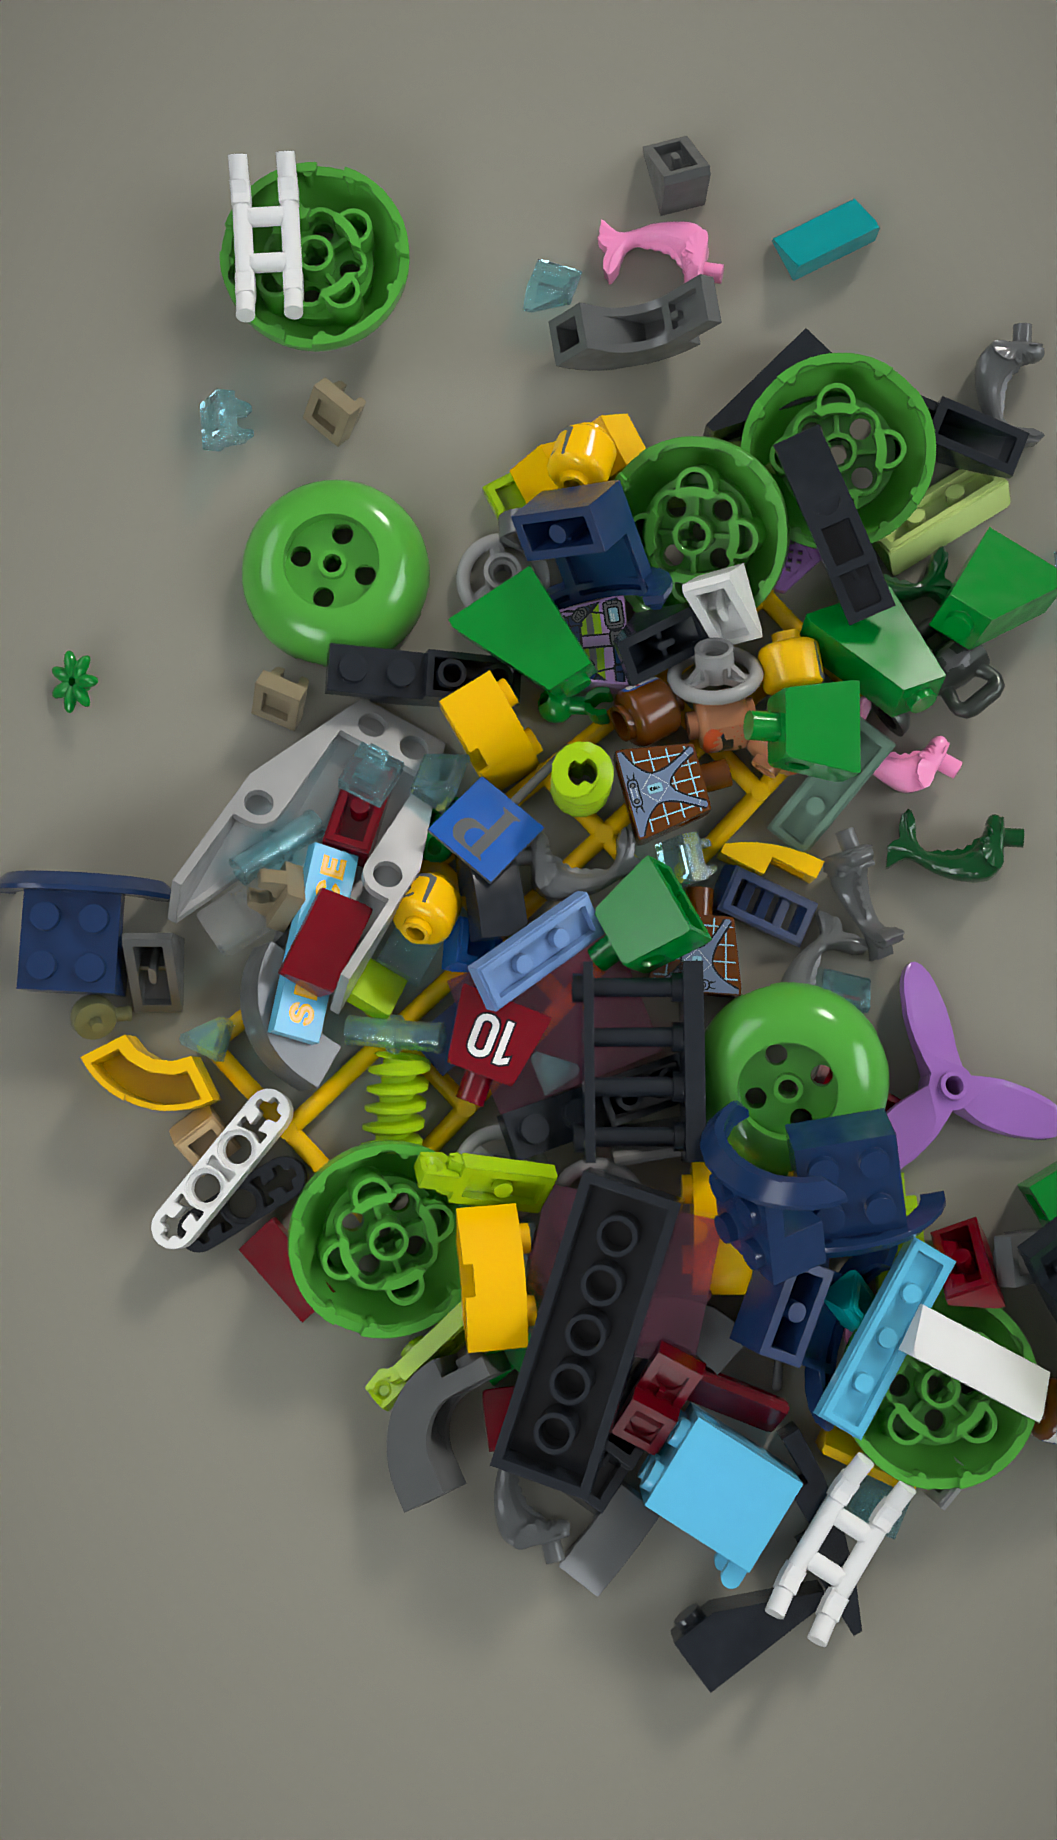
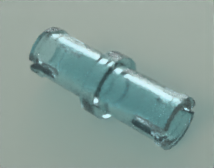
(277, 846)
(395, 1034)

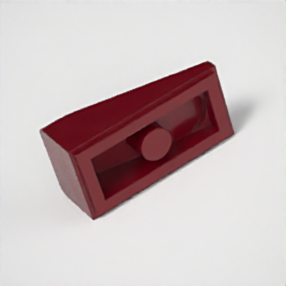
(354, 826)

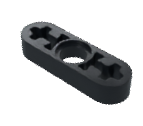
(280, 1195)

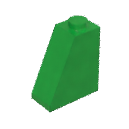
(995, 592)
(527, 634)
(881, 653)

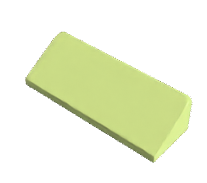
(942, 516)

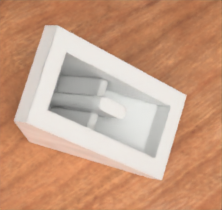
(724, 604)

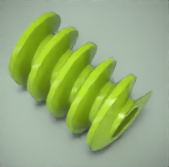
(575, 761)
(398, 1097)

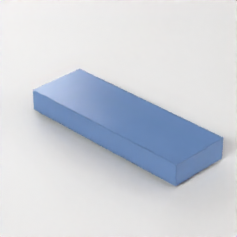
(536, 950)

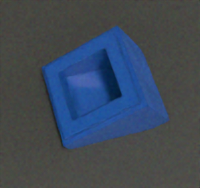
(460, 951)

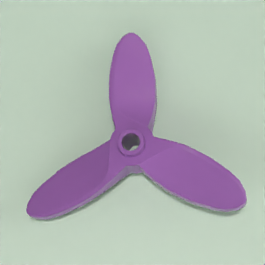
(949, 1087)

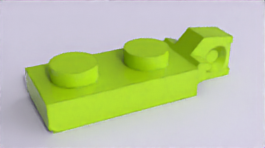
(486, 1179)
(441, 1341)

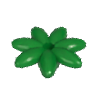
(73, 681)

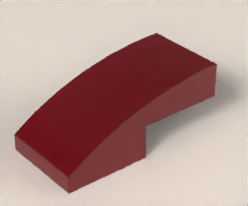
(658, 1397)

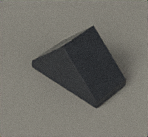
(658, 641)

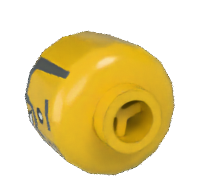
(581, 456)
(790, 661)
(428, 909)

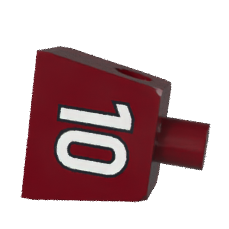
(492, 1043)

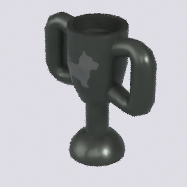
(960, 667)

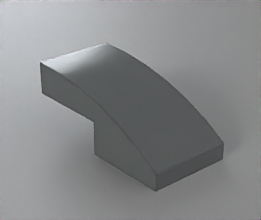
(609, 1540)

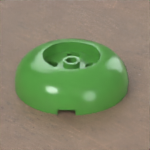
(365, 234)
(851, 388)
(702, 474)
(360, 615)
(816, 1031)
(406, 1288)
(974, 1426)

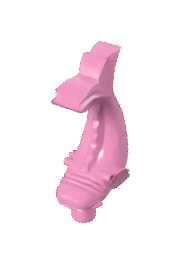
(681, 240)
(914, 770)

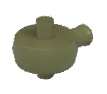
(96, 1016)

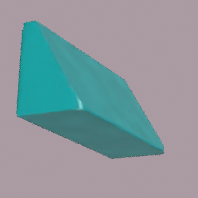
(826, 238)

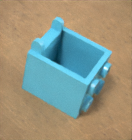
(719, 1490)

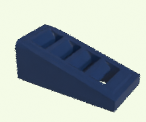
(725, 891)

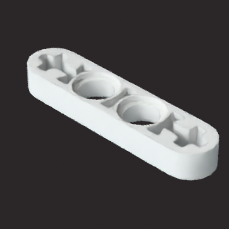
(217, 1163)

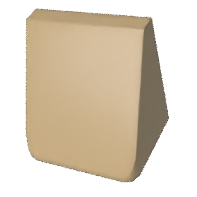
(198, 1132)

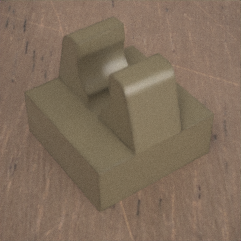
(333, 411)
(279, 698)
(282, 895)

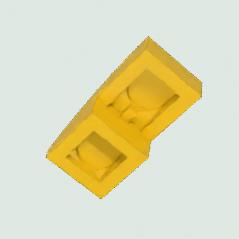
(757, 856)

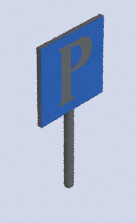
(488, 826)

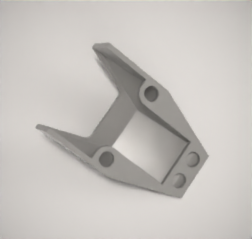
(307, 779)

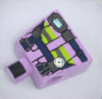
(596, 627)

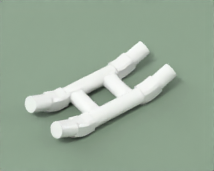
(248, 217)
(842, 1578)

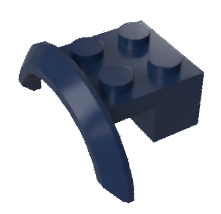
(592, 543)
(75, 929)
(862, 1160)
(764, 1212)
(796, 1324)

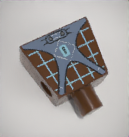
(667, 787)
(718, 956)

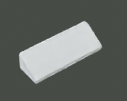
(977, 1362)

